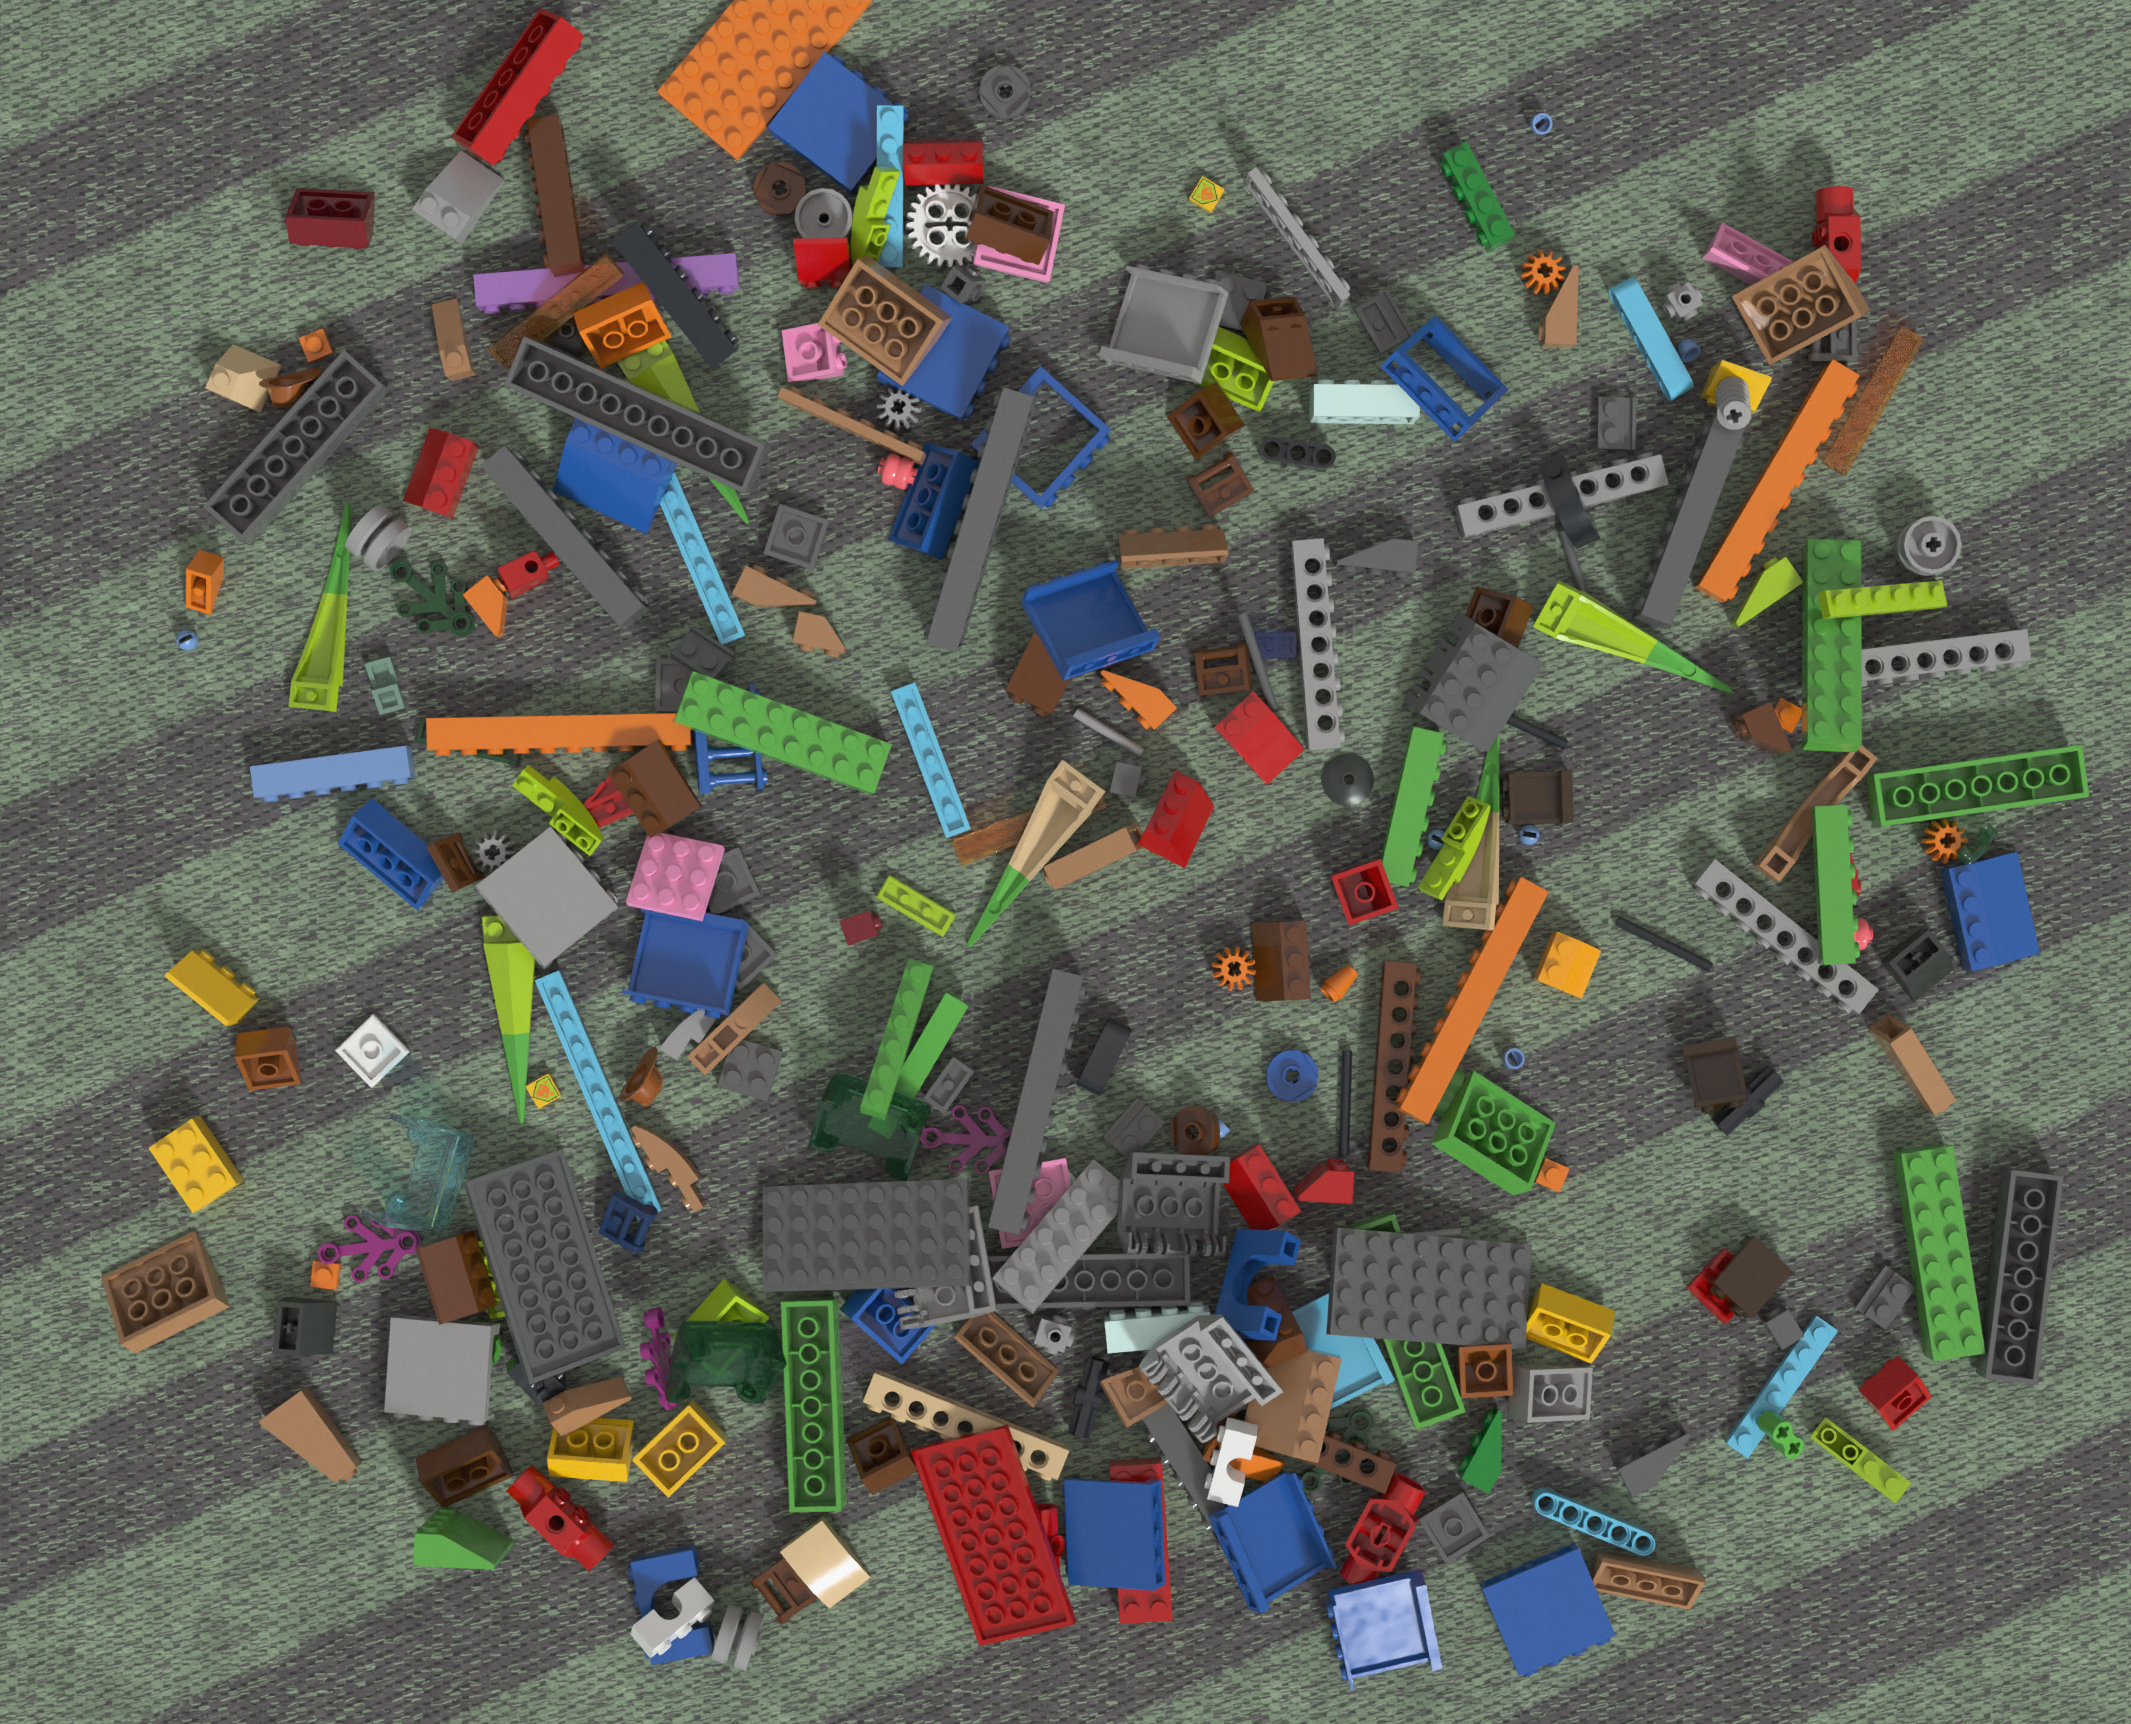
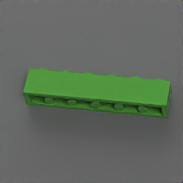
(1410, 805)
(1833, 884)
(896, 1039)

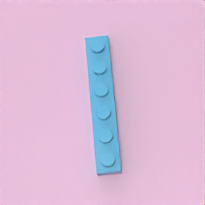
(890, 154)
(931, 760)
(1782, 1384)

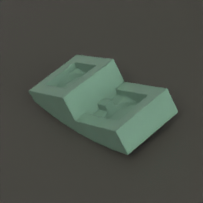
(385, 684)

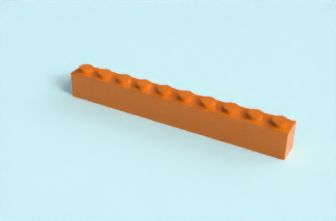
(1776, 481)
(554, 732)
(1471, 1000)

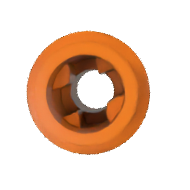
(1338, 983)

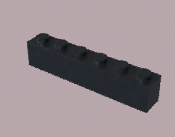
(676, 294)

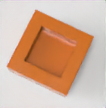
(316, 346)
(1787, 714)
(1552, 1174)
(325, 1275)

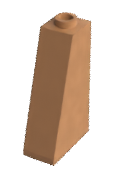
(1093, 856)
(1912, 1063)
(313, 1435)

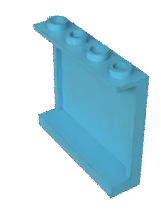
(1361, 1361)

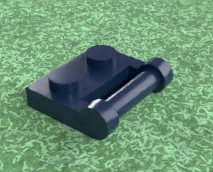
(619, 1220)

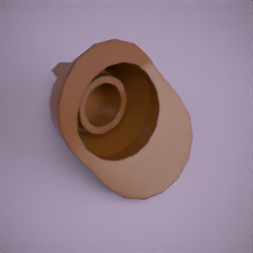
(288, 389)
(645, 1081)

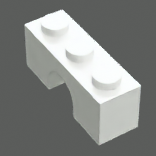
(1237, 1441)
(656, 1633)

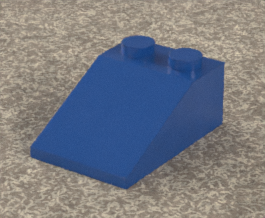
(878, 1317)

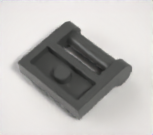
(1841, 346)

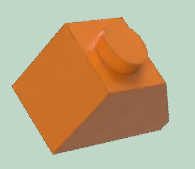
(203, 581)
(490, 603)

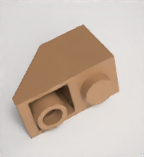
(816, 632)

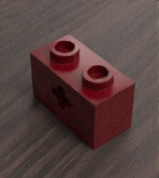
(861, 927)

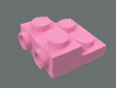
(812, 354)

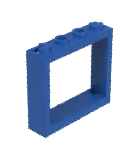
(1428, 393)
(1081, 460)

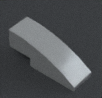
(694, 1027)

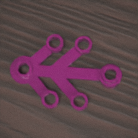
(976, 1140)
(375, 1245)
(659, 1356)

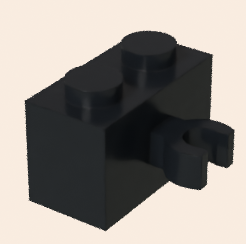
(538, 1391)

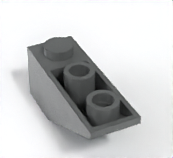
(1391, 556)
(1647, 1466)

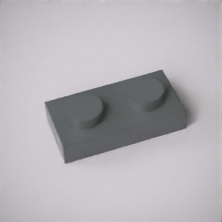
(948, 1084)

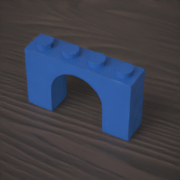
(1249, 1254)
(649, 1574)

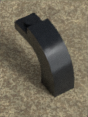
(1568, 503)

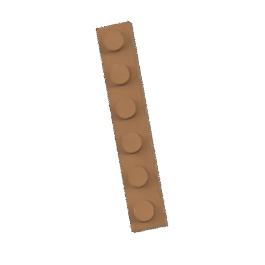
(843, 420)

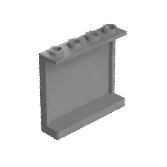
(1166, 324)
(547, 896)
(439, 1369)

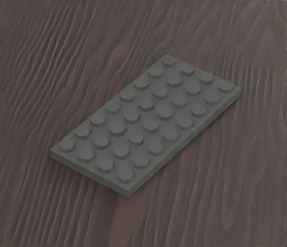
(866, 1235)
(544, 1266)
(1428, 1288)

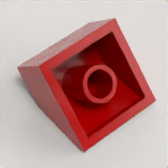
(1364, 891)
(1895, 1392)

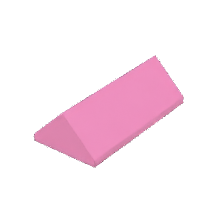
(1743, 255)

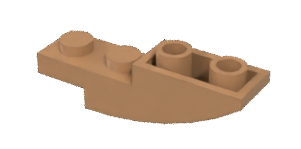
(734, 1028)
(663, 1155)

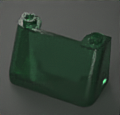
(890, 1139)
(725, 1356)

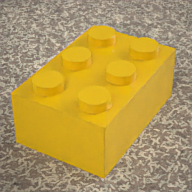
(196, 1164)
(680, 1448)

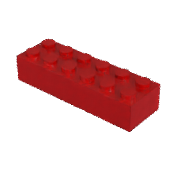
(517, 86)
(1134, 1604)

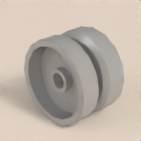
(817, 206)
(378, 537)
(1943, 545)
(738, 1637)

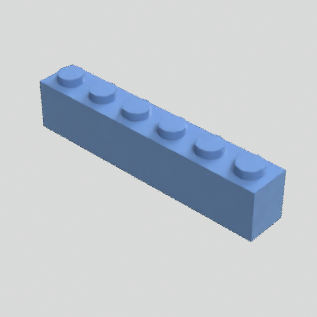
(332, 772)

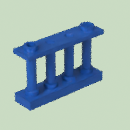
(706, 754)

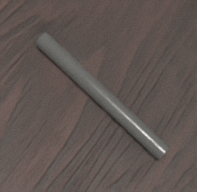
(1257, 660)

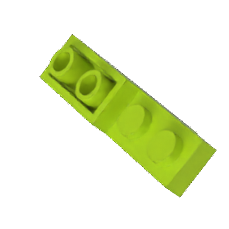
(868, 223)
(566, 810)
(1458, 849)
(1860, 1460)

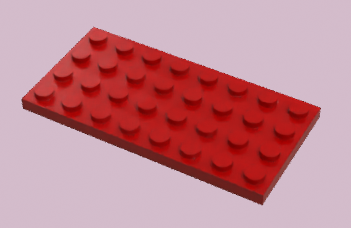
(993, 1535)

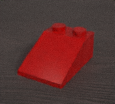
(822, 261)
(1259, 738)

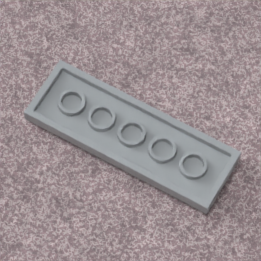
(1304, 246)
(1060, 1237)

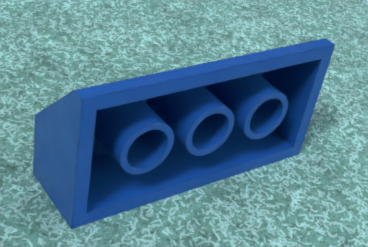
(934, 501)
(392, 853)

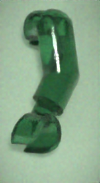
(1983, 843)

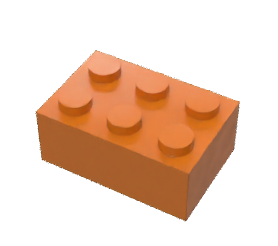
(622, 325)

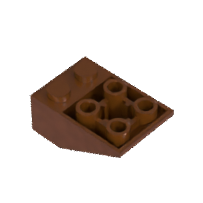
(1280, 338)

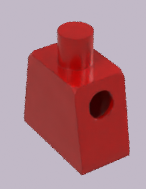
(516, 577)

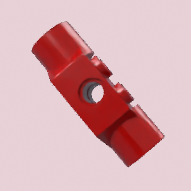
(1839, 227)
(1383, 1530)
(573, 1535)

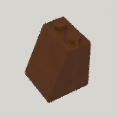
(1036, 679)

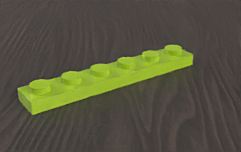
(1882, 599)

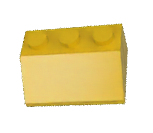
(213, 987)
(1568, 1323)
(593, 1451)

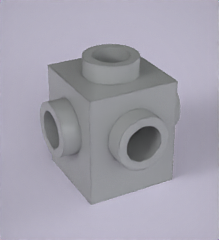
(1675, 308)
(1055, 1324)

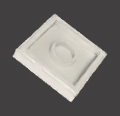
(372, 1050)

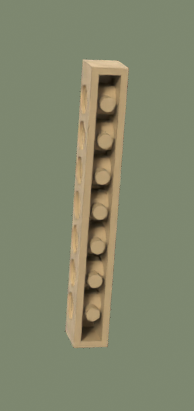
(933, 1402)

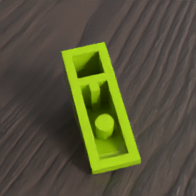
(1769, 586)

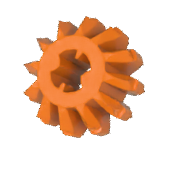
(1547, 264)
(1943, 830)
(1224, 969)

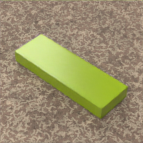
(916, 905)

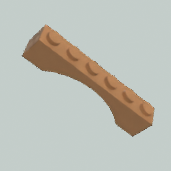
(1796, 832)

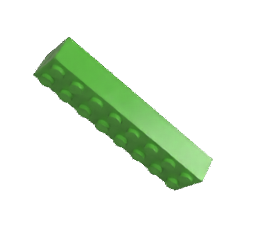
(1830, 650)
(782, 733)
(1977, 786)
(1939, 1252)
(1418, 1366)
(813, 1404)

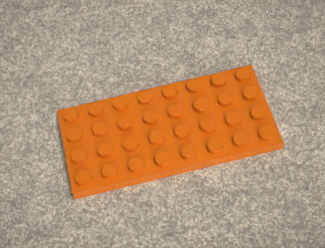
(754, 64)

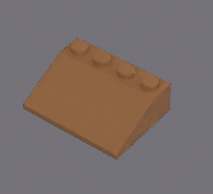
(1800, 304)
(884, 320)
(1172, 548)
(164, 1293)
(1299, 1416)

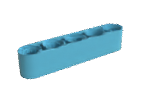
(1651, 338)
(1604, 1526)

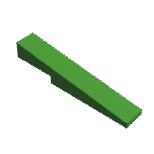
(930, 1044)

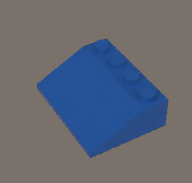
(613, 475)
(1990, 911)

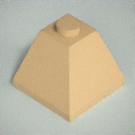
(238, 377)

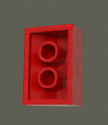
(943, 162)
(441, 472)
(1177, 820)
(1327, 1183)
(1259, 1190)

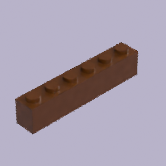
(555, 194)

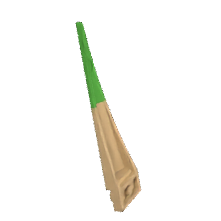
(1057, 815)
(1475, 897)

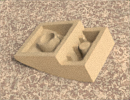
(825, 1562)

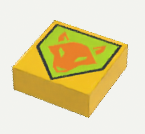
(1206, 194)
(544, 1090)

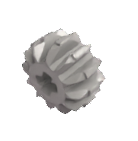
(907, 410)
(489, 844)

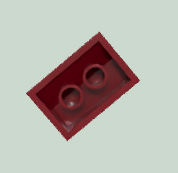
(331, 218)

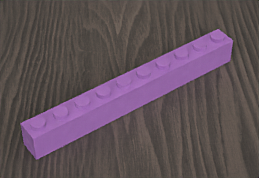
(534, 287)

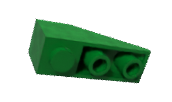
(1484, 1460)

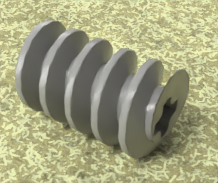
(1733, 403)

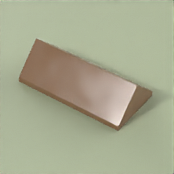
(1007, 1355)
(1646, 1579)

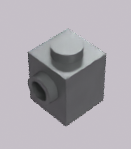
(1127, 778)
(1781, 1326)

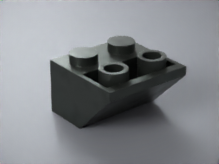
(1918, 963)
(304, 1326)

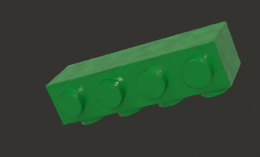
(1476, 196)

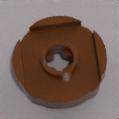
(775, 175)
(1208, 1129)

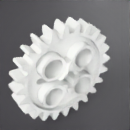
(946, 201)

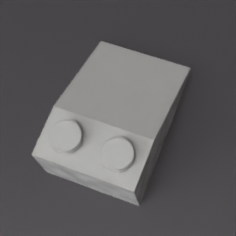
(458, 197)
(1550, 1393)

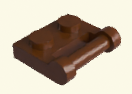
(1226, 491)
(1223, 678)
(454, 863)
(790, 1586)

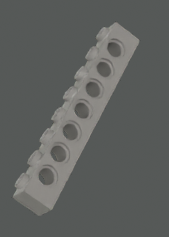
(1653, 478)
(1301, 552)
(2014, 643)
(1705, 883)

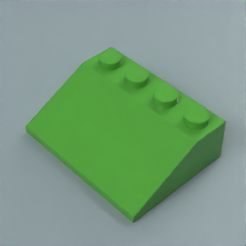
(1494, 1134)
(458, 1541)

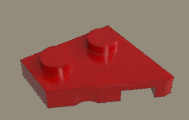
(607, 804)

